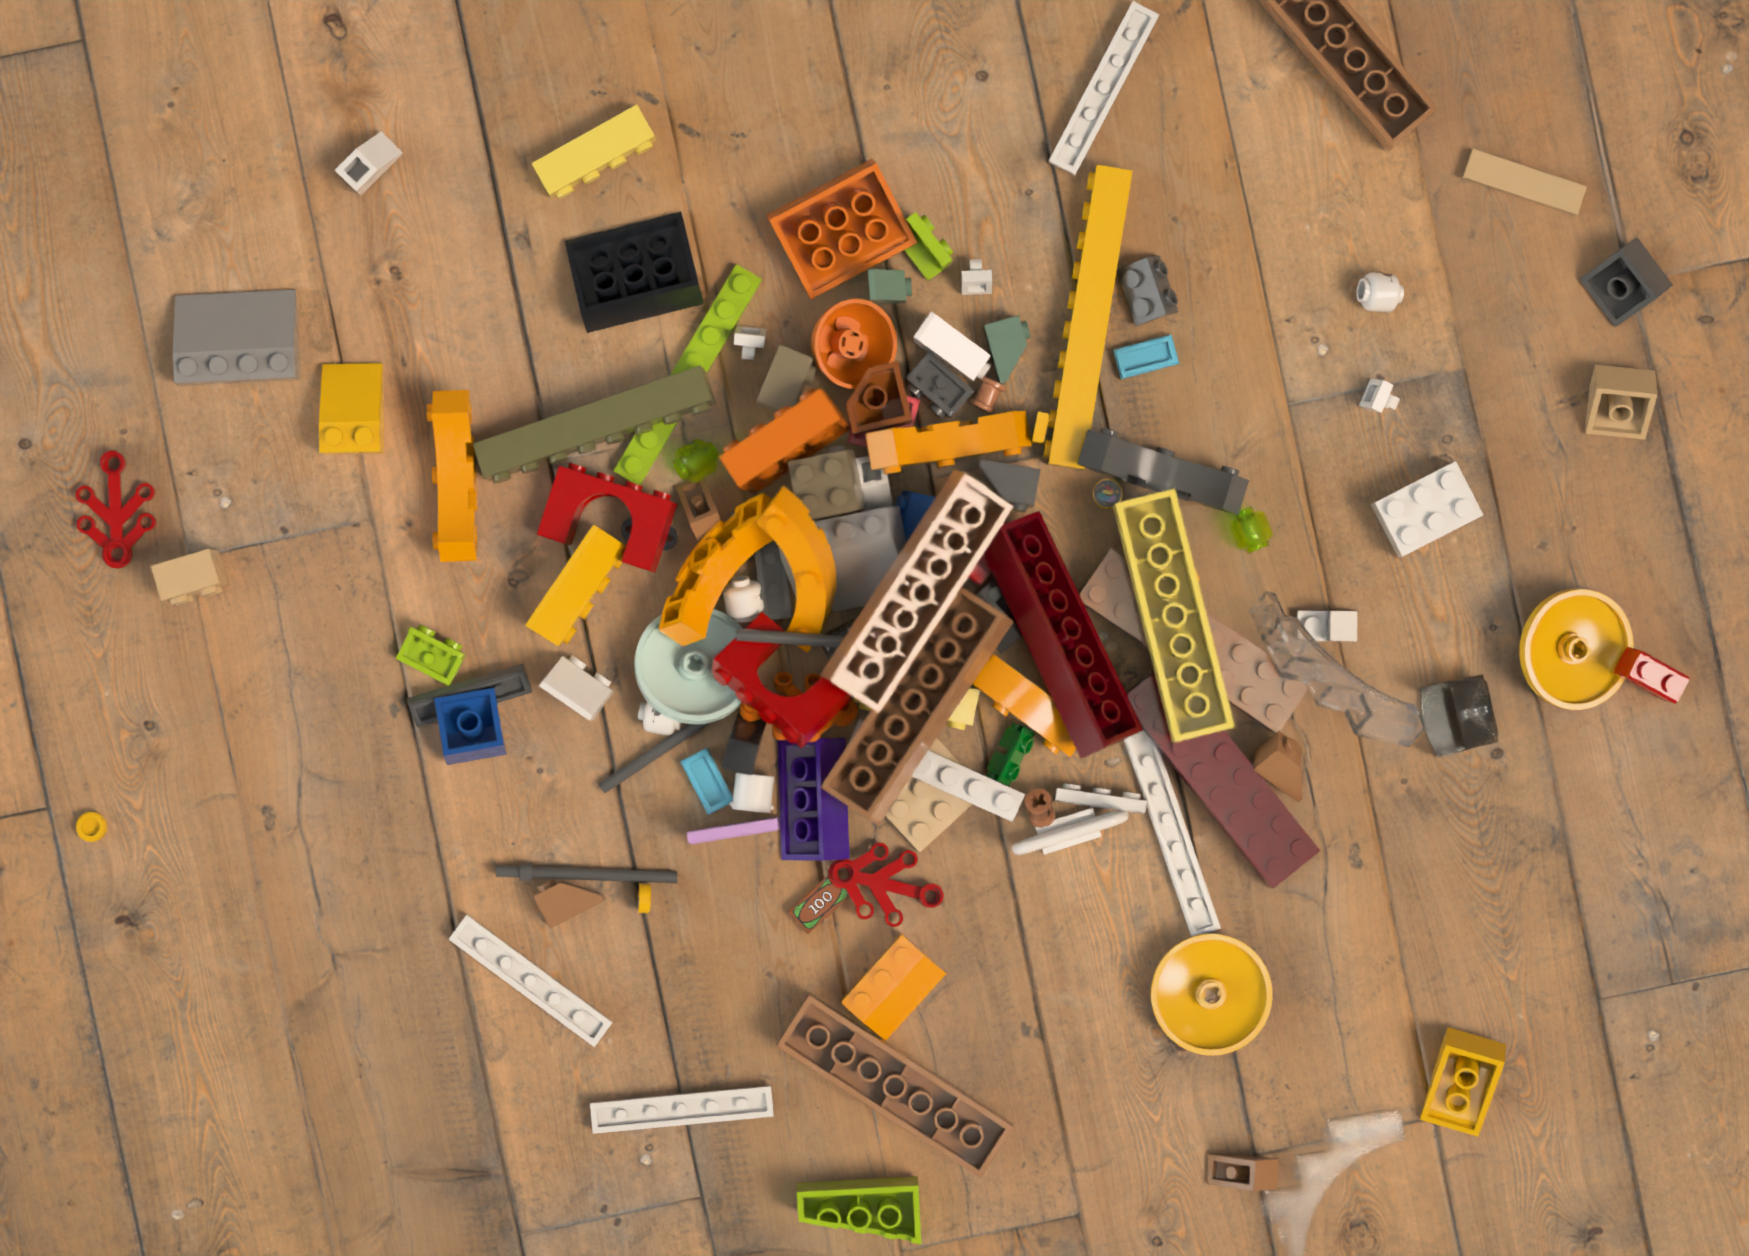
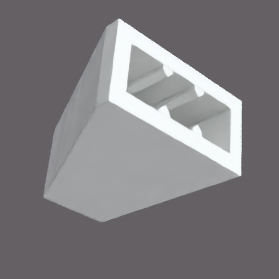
(952, 348)

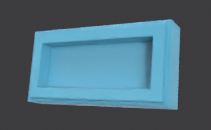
(1146, 357)
(707, 781)

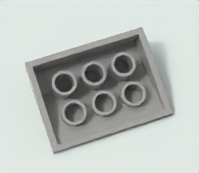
(236, 338)
(863, 552)

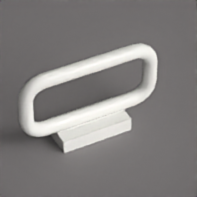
(1069, 831)

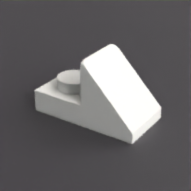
(1330, 624)

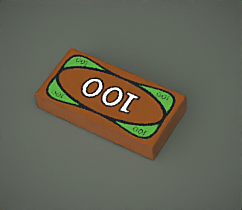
(818, 904)

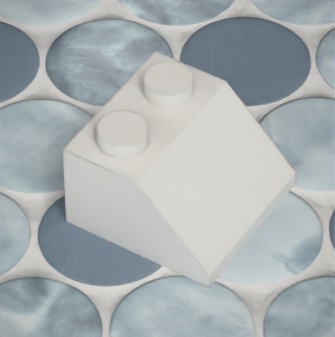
(577, 687)

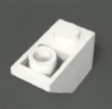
(368, 162)
(874, 486)

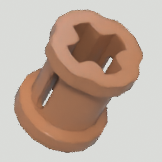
(987, 395)
(1039, 806)

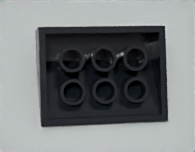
(633, 272)

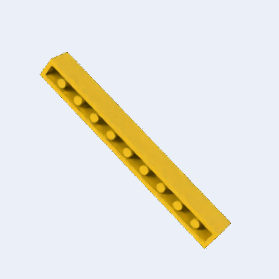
(1089, 315)

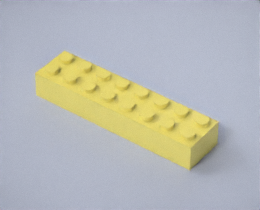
(1173, 615)

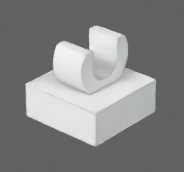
(976, 280)
(750, 339)
(1378, 396)

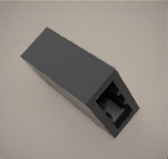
(744, 745)

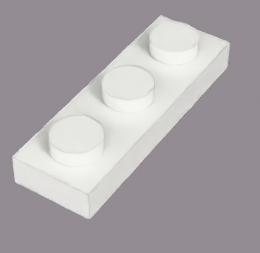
(1100, 798)

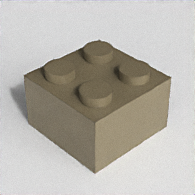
(786, 379)
(828, 484)

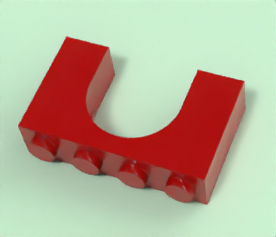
(576, 490)
(796, 716)

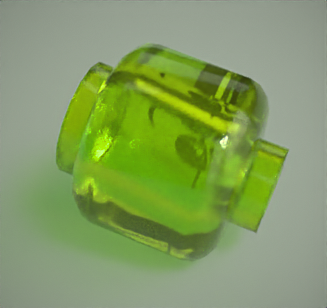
(695, 460)
(1251, 530)

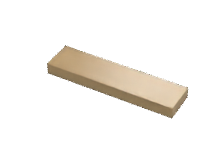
(1524, 182)

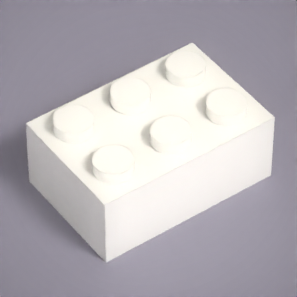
(1427, 509)

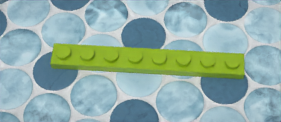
(700, 351)

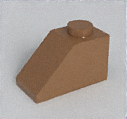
(698, 507)
(1281, 764)
(564, 901)
(1242, 1172)

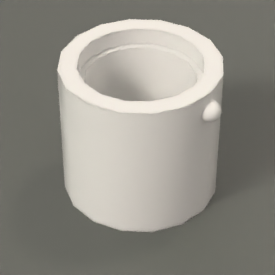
(753, 793)

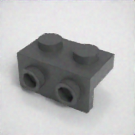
(1147, 290)
(938, 385)

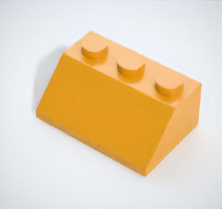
(893, 987)

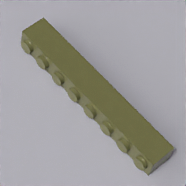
(594, 424)

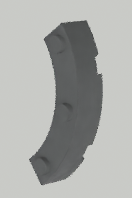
(1162, 471)

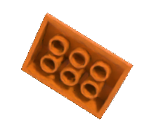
(841, 228)
(790, 437)

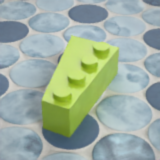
(864, 1205)

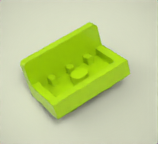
(928, 253)
(431, 655)

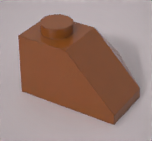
(879, 400)

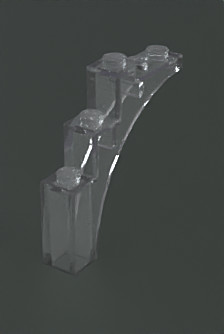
(1349, 1140)

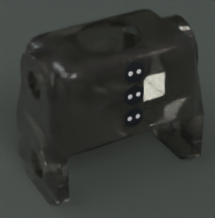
(1458, 715)

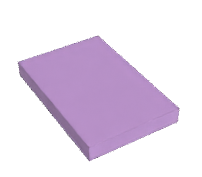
(733, 830)

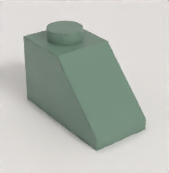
(888, 286)
(1006, 344)

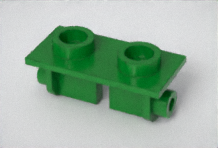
(1007, 767)

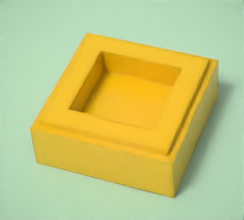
(1040, 428)

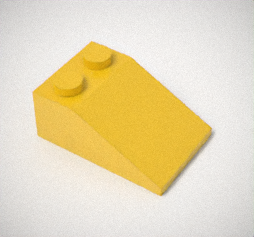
(351, 409)
(1463, 1081)

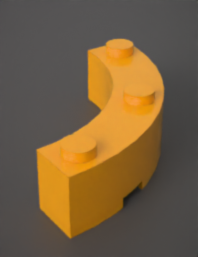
(948, 441)
(454, 475)
(809, 558)
(710, 569)
(1025, 701)

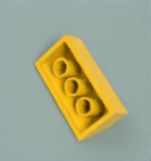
(576, 586)

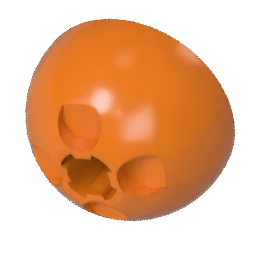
(866, 342)

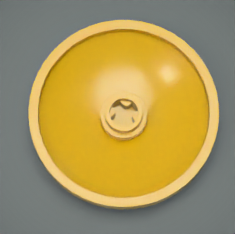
(1574, 647)
(1211, 994)

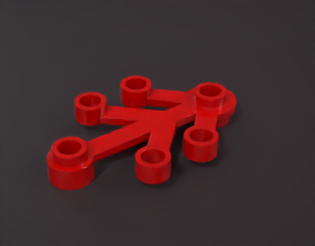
(115, 515)
(879, 883)

